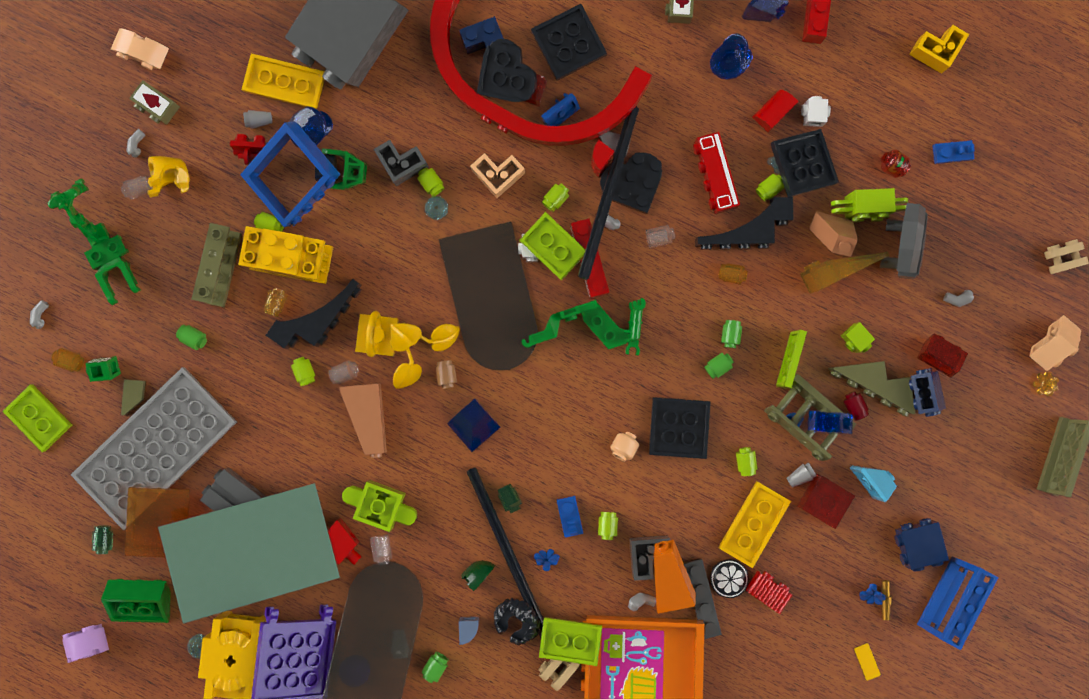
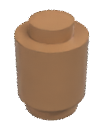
(446, 374)

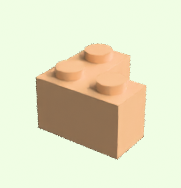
(497, 178)
(1060, 342)

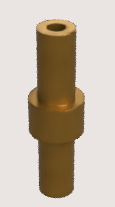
(886, 604)

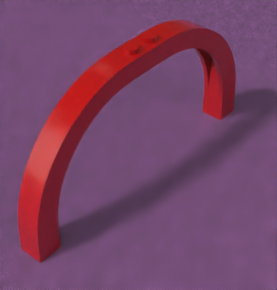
(506, 121)

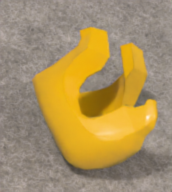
(166, 171)

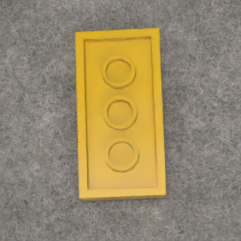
(283, 81)
(754, 524)

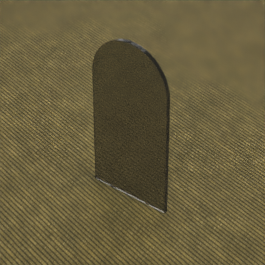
(490, 295)
(376, 634)

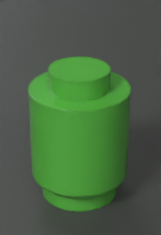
(731, 333)
(191, 337)
(719, 365)
(435, 667)

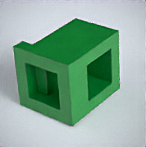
(102, 369)

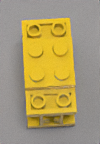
(285, 255)
(230, 656)

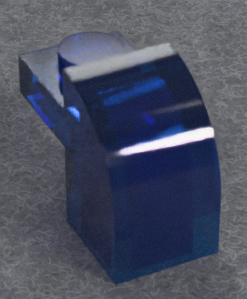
(830, 422)

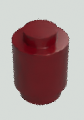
(856, 405)

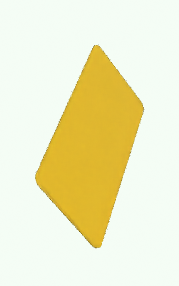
(867, 661)

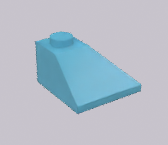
(876, 481)

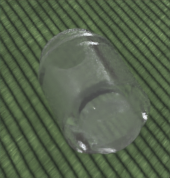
(135, 187)
(343, 372)

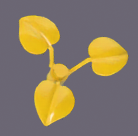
(407, 335)

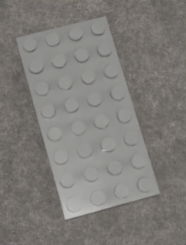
(154, 444)

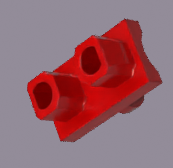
(245, 149)

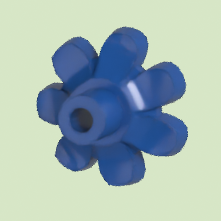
(546, 559)
(872, 595)

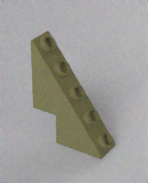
(874, 382)

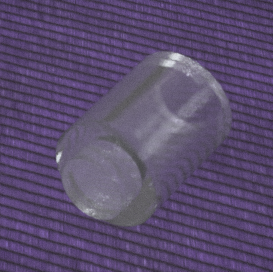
(659, 236)
(381, 549)

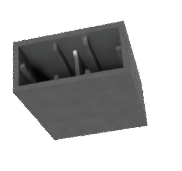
(344, 36)

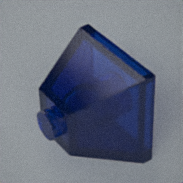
(765, 10)
(473, 425)

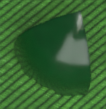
(477, 573)

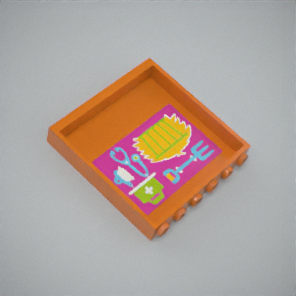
(646, 659)

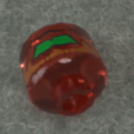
(895, 163)

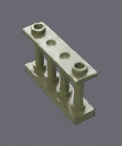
(216, 265)
(812, 398)

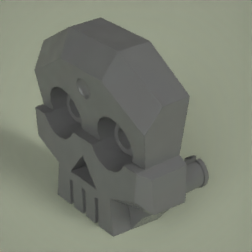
(911, 242)

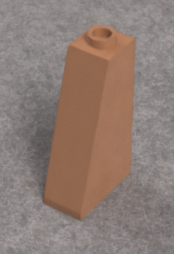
(367, 415)

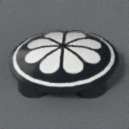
(729, 578)

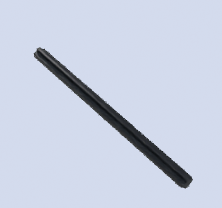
(607, 195)
(504, 542)

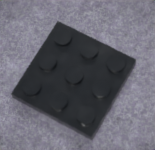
(568, 42)
(804, 163)
(679, 428)

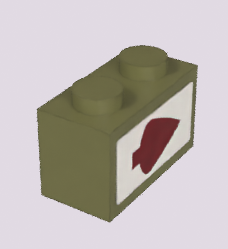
(679, 11)
(153, 101)

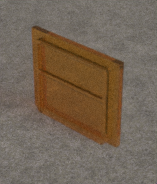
(149, 510)

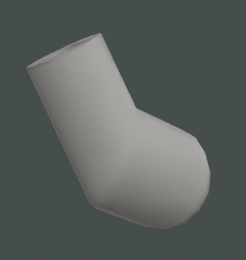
(133, 142)
(612, 223)
(961, 300)
(35, 314)
(641, 599)

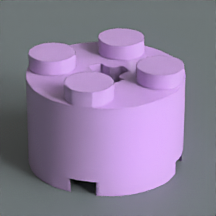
(85, 643)

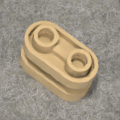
(1056, 252)
(548, 669)

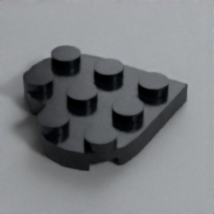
(504, 73)
(636, 182)

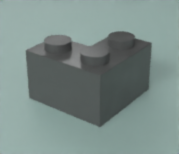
(400, 167)
(642, 554)

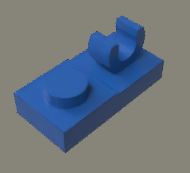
(561, 110)
(953, 152)
(569, 516)

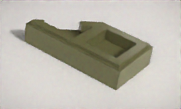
(132, 395)

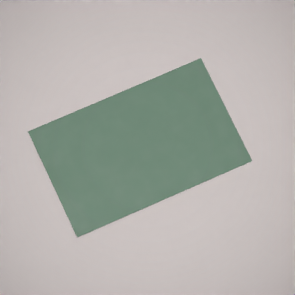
(248, 552)

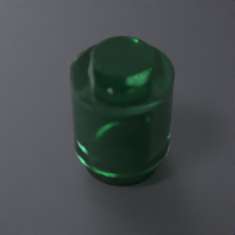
(509, 498)
(102, 539)

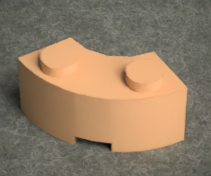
(146, 51)

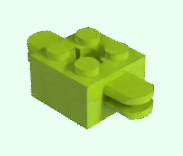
(869, 204)
(379, 505)

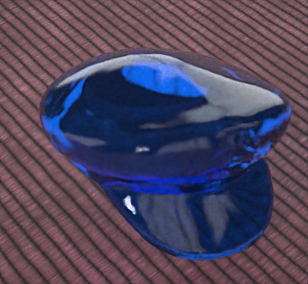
(731, 57)
(314, 123)

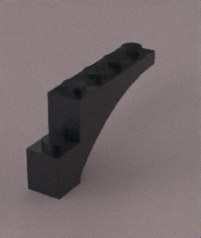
(757, 232)
(317, 324)

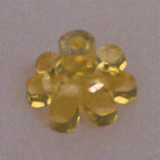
(1046, 383)

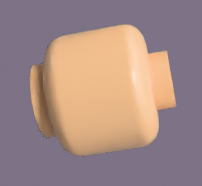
(624, 446)

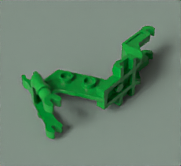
(105, 251)
(599, 323)

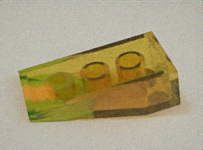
(823, 274)

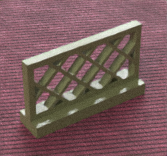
(1063, 456)

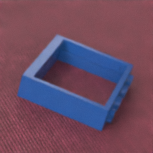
(267, 154)
(968, 607)

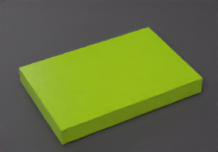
(553, 246)
(791, 359)
(37, 418)
(570, 641)

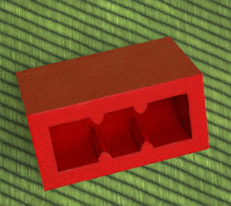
(775, 109)
(601, 157)

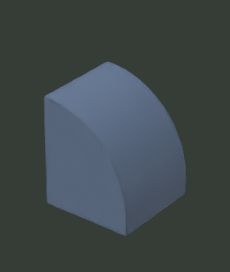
(467, 629)

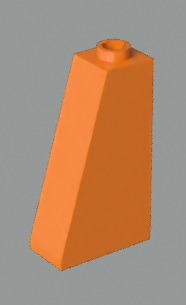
(672, 581)

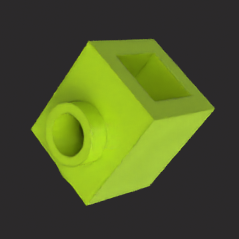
(857, 338)

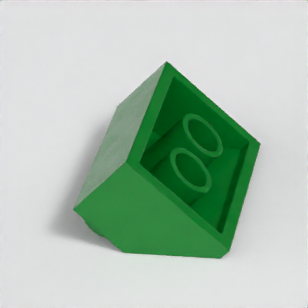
(137, 600)

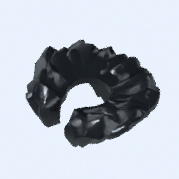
(521, 611)

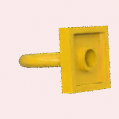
(375, 334)

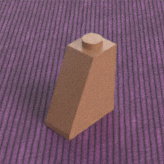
(835, 233)

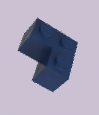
(480, 35)

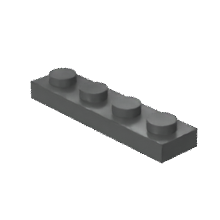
(704, 603)

